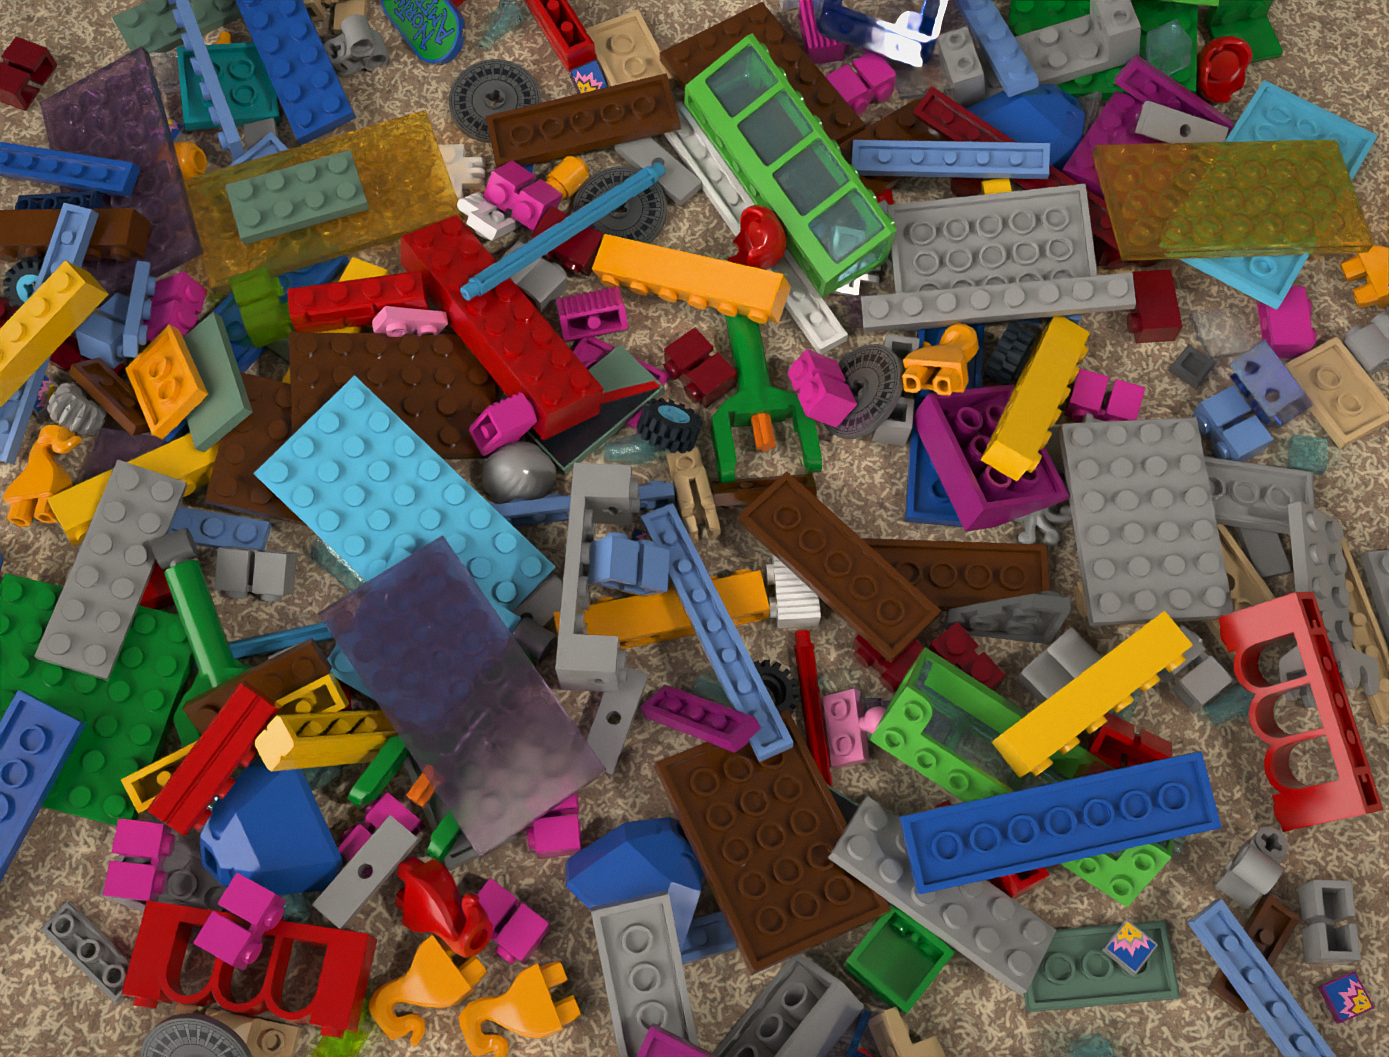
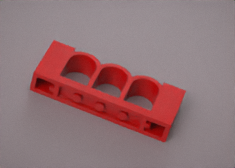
(1298, 804)
(162, 945)

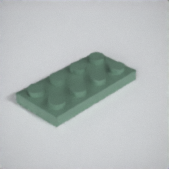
(155, 27)
(296, 197)

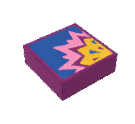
(1345, 997)

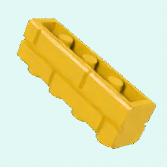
(323, 739)

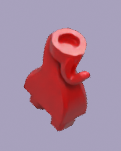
(434, 905)

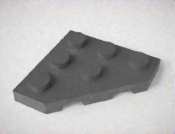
(1018, 618)

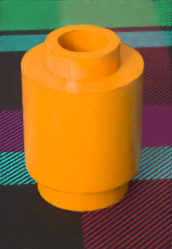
(568, 176)

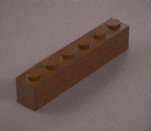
(117, 234)

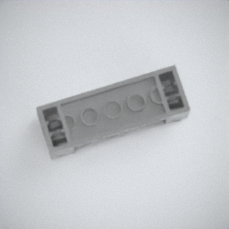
(1056, 53)
(597, 496)

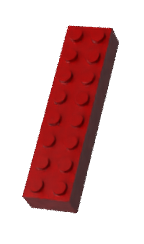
(502, 327)

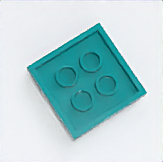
(242, 80)

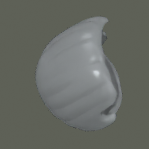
(518, 472)

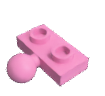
(402, 321)
(848, 727)

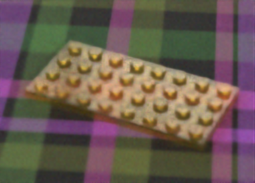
(399, 176)
(1230, 199)

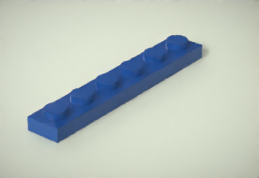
(68, 169)

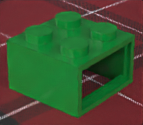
(898, 959)

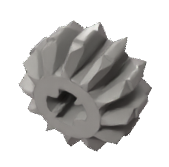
(76, 409)

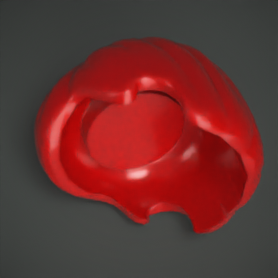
(1222, 68)
(760, 239)

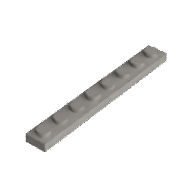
(998, 302)

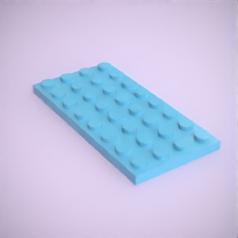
(1282, 116)
(379, 486)

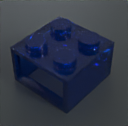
(1270, 376)

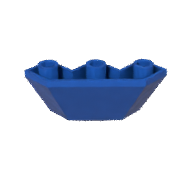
(1037, 116)
(270, 834)
(637, 862)

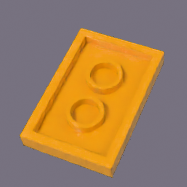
(166, 382)

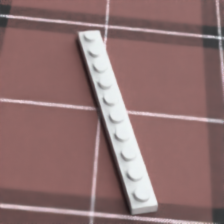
(730, 201)

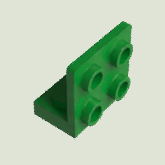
(1247, 21)

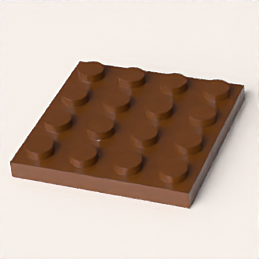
(249, 447)

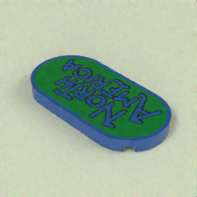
(429, 27)

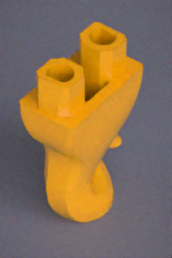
(1375, 269)
(942, 365)
(41, 477)
(430, 983)
(523, 1009)

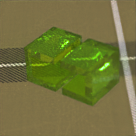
(261, 306)

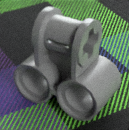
(357, 47)
(1254, 867)

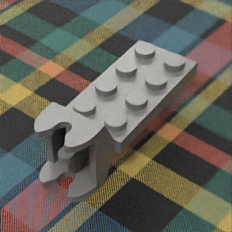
(1322, 569)

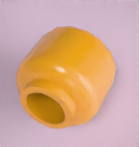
(191, 159)

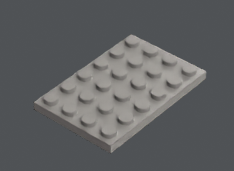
(992, 240)
(1144, 521)

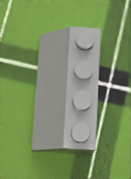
(795, 1015)

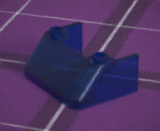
(905, 42)

